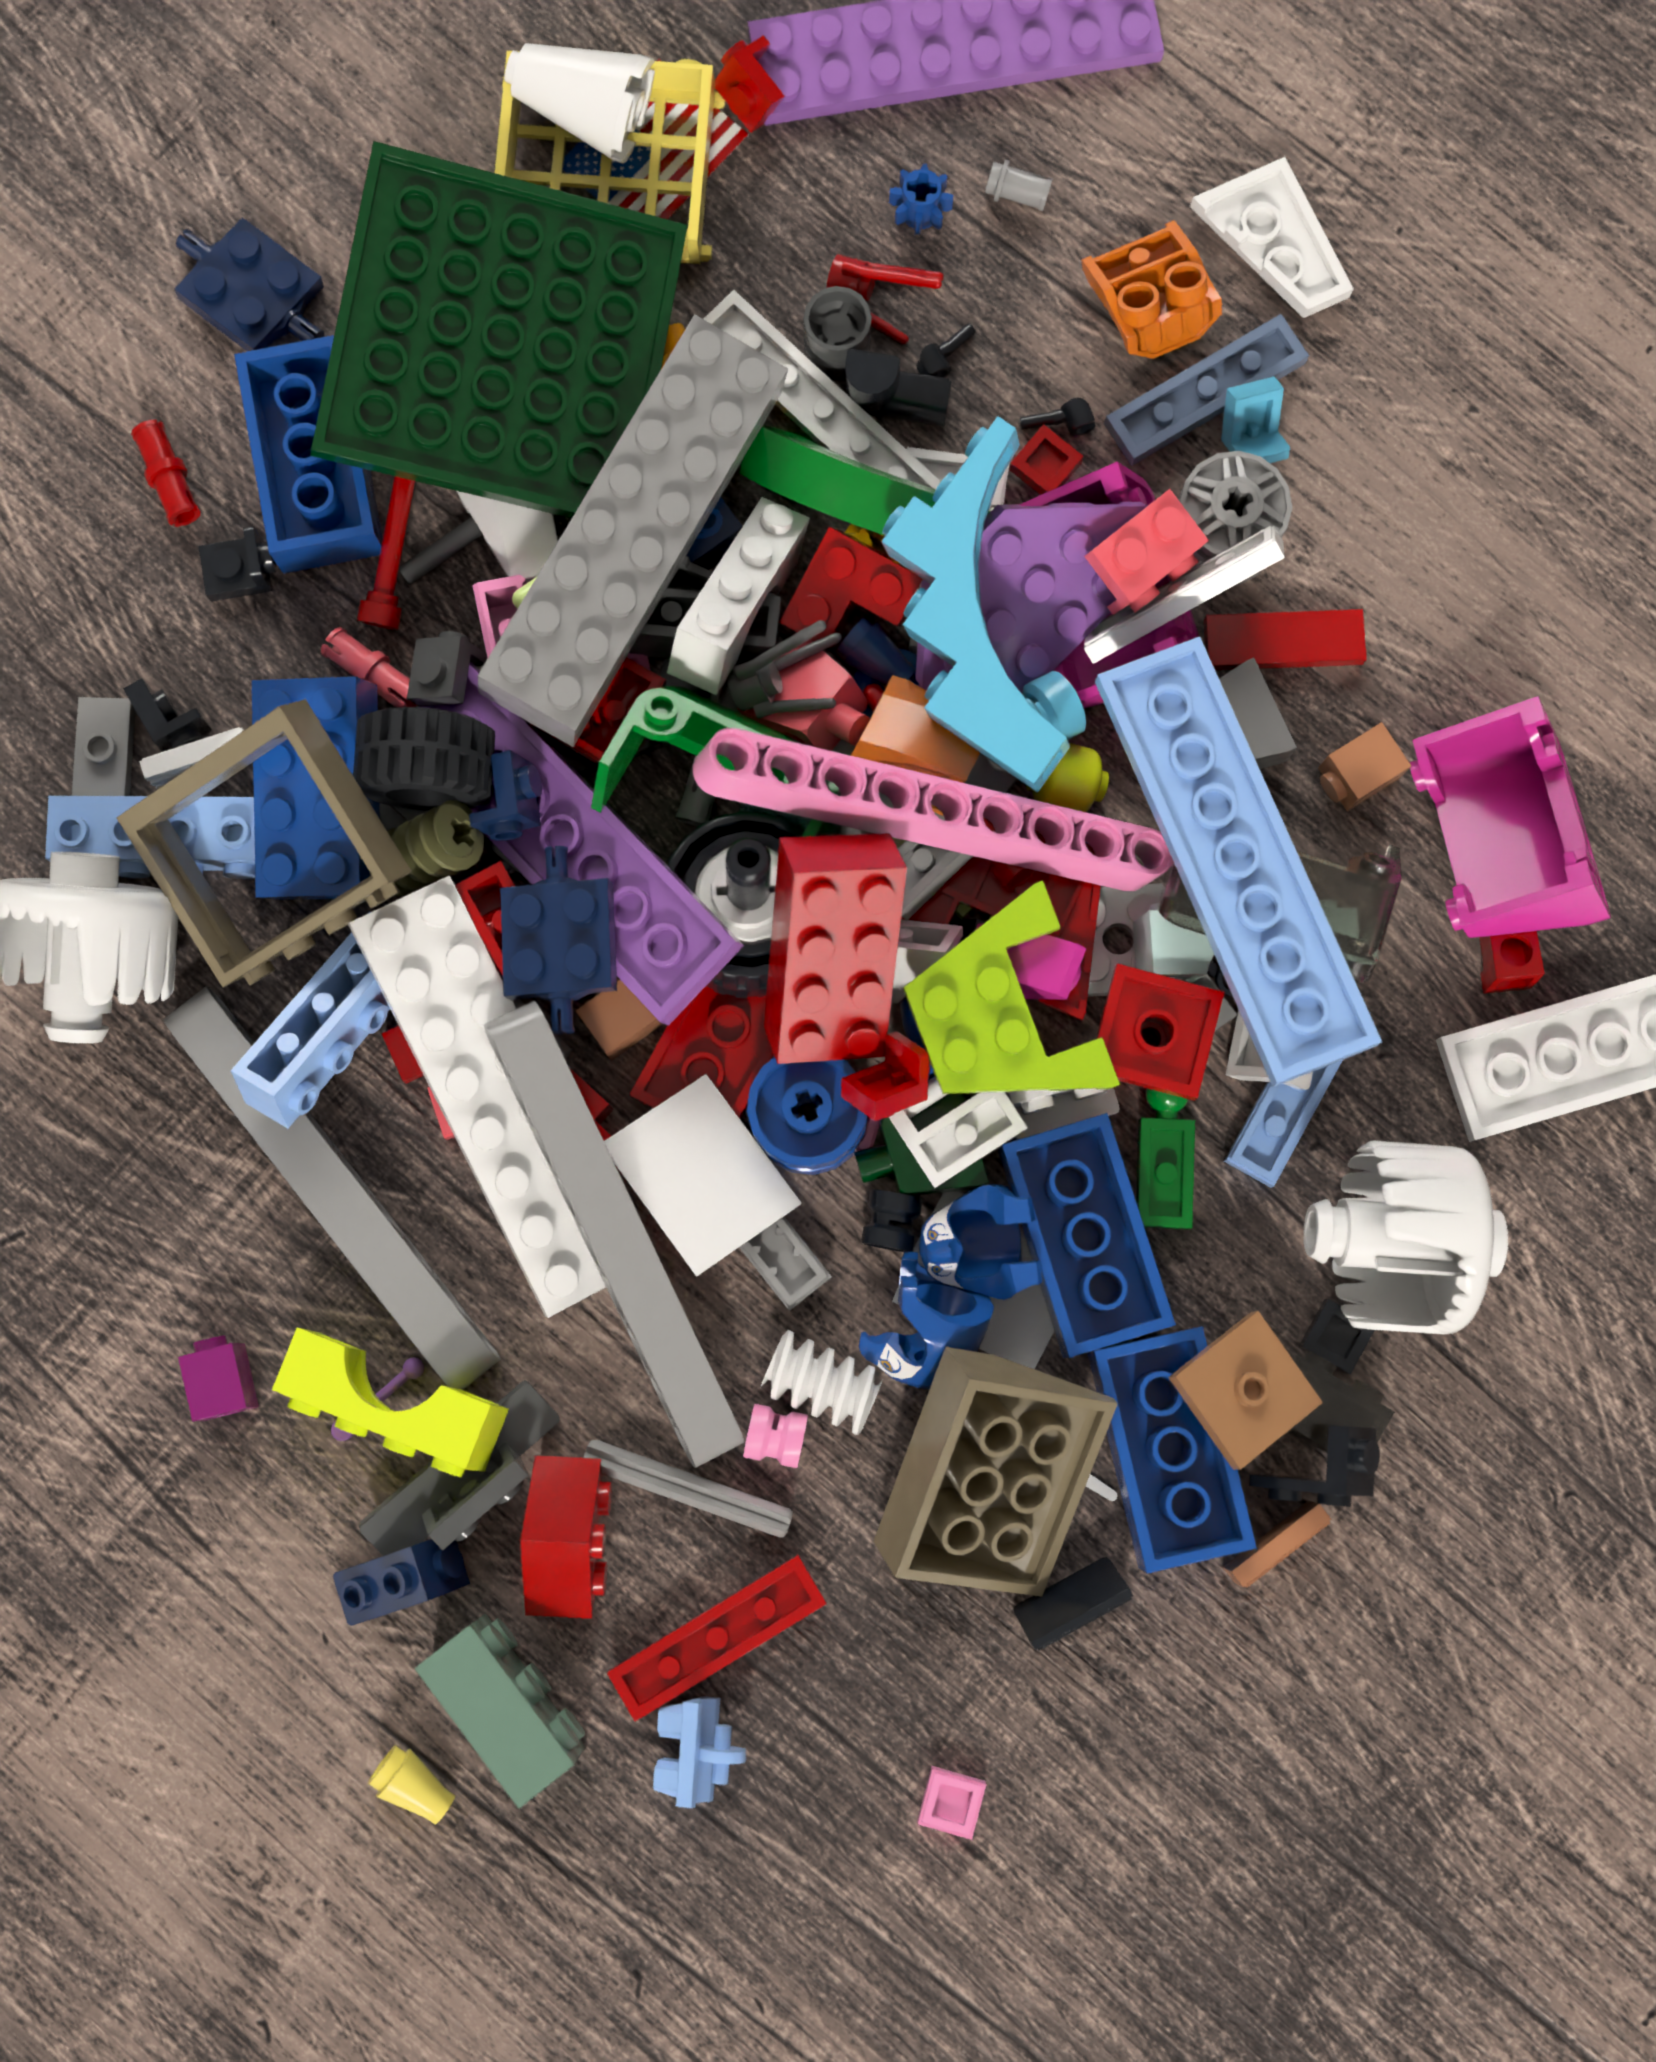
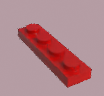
(716, 1637)

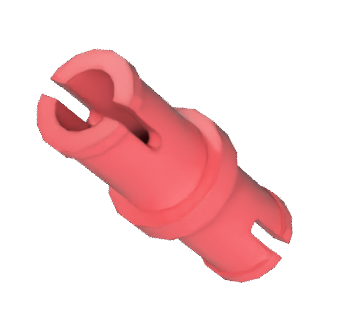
(368, 665)

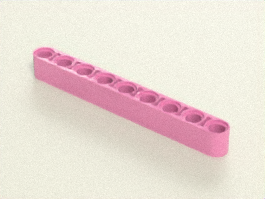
(912, 815)

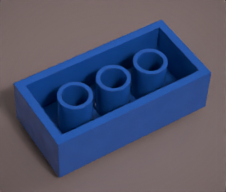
(309, 505)
(296, 834)
(1088, 1236)
(1171, 1476)

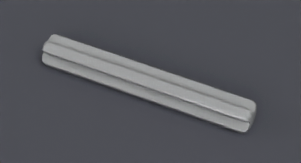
(691, 1489)

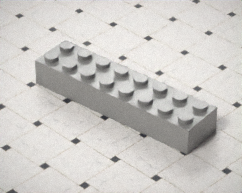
(632, 531)

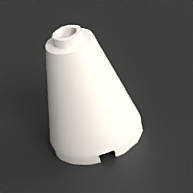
(585, 92)

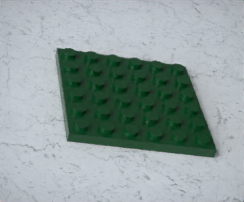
(493, 331)

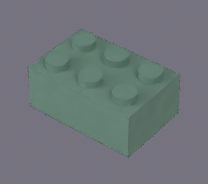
(503, 1708)

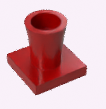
(1178, 1014)

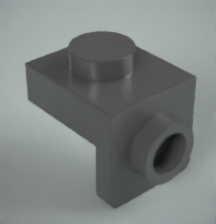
(442, 669)

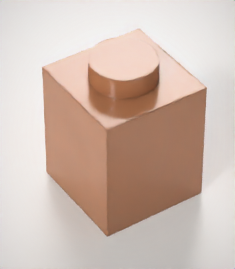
(1363, 767)
(617, 1020)

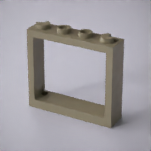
(189, 891)

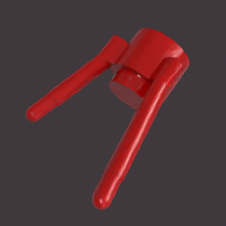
(861, 278)

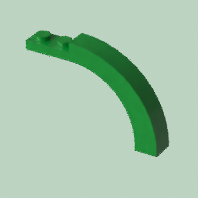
(828, 480)

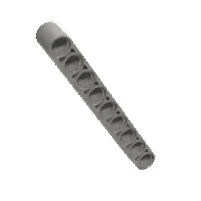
(340, 1202)
(613, 1233)

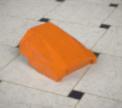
(1155, 291)
(909, 739)

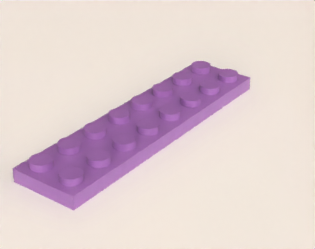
(943, 48)
(663, 932)

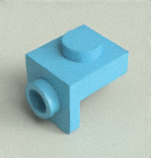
(1254, 418)

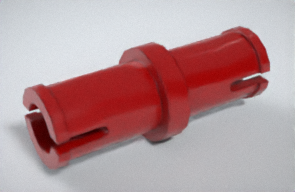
(165, 473)

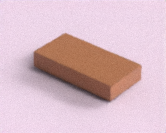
(1278, 1544)

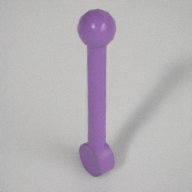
(412, 1369)

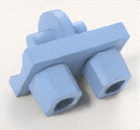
(703, 1751)

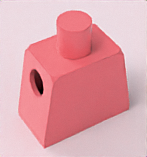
(823, 728)

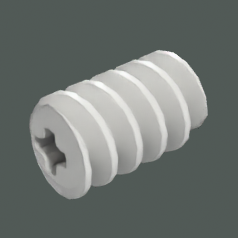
(822, 1382)

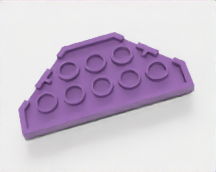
(1038, 585)

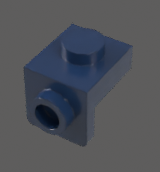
(516, 794)

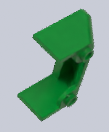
(684, 721)

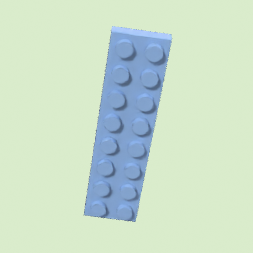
(1237, 862)

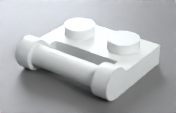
(959, 1135)

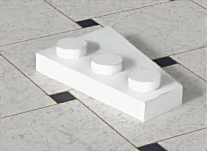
(1278, 235)

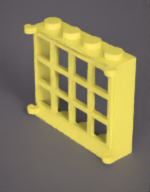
(673, 82)

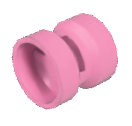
(775, 1435)

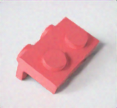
(1146, 550)

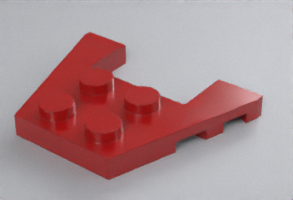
(1072, 900)

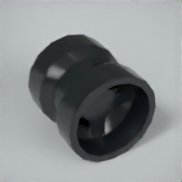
(892, 1208)

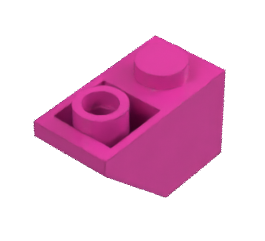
(1046, 966)

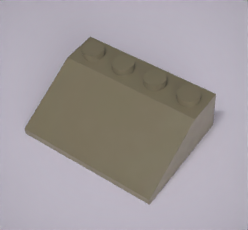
(992, 1475)

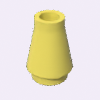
(410, 1785)

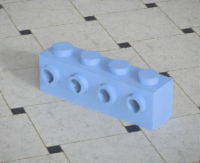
(212, 829)
(312, 1037)

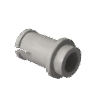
(1018, 185)

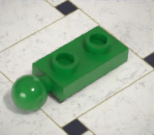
(1165, 1164)

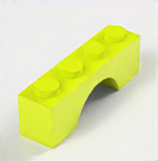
(333, 1378)

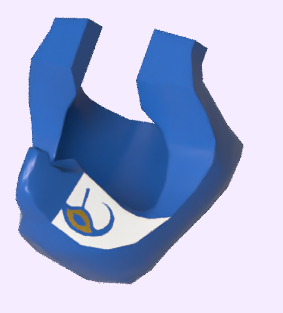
(978, 1243)
(943, 1319)

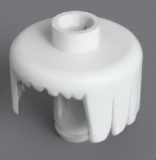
(84, 936)
(1415, 1241)

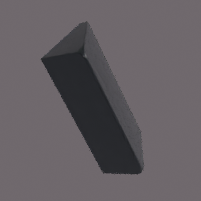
(1072, 1603)

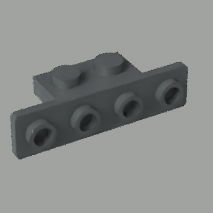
(450, 1505)

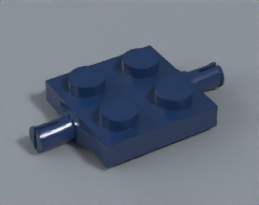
(249, 287)
(558, 939)

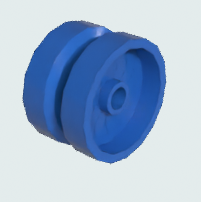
(791, 1141)

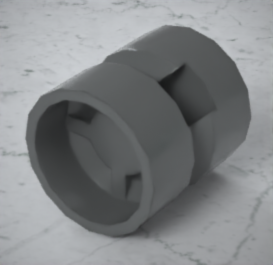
(835, 323)

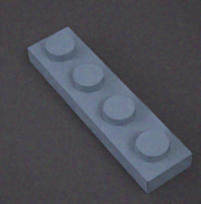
(1201, 389)

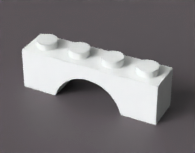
(723, 612)

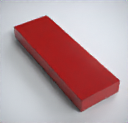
(1286, 639)

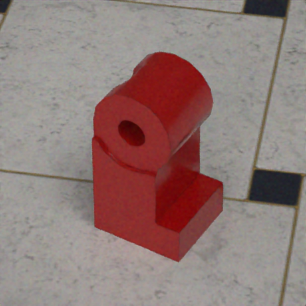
(1511, 962)

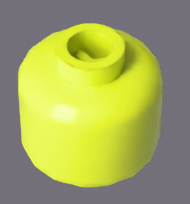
(1075, 780)

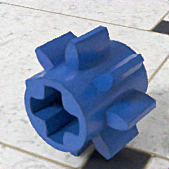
(921, 184)

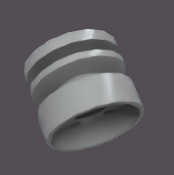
(1244, 484)

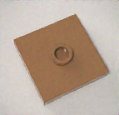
(1245, 1390)

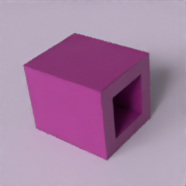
(217, 1379)

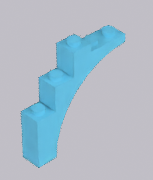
(944, 549)

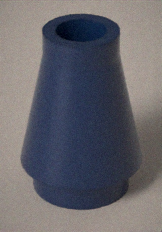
(874, 653)

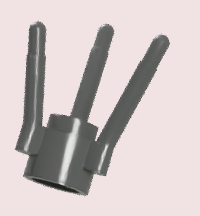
(759, 680)

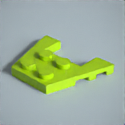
(979, 1020)

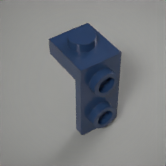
(399, 1580)

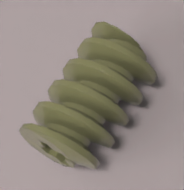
(436, 845)

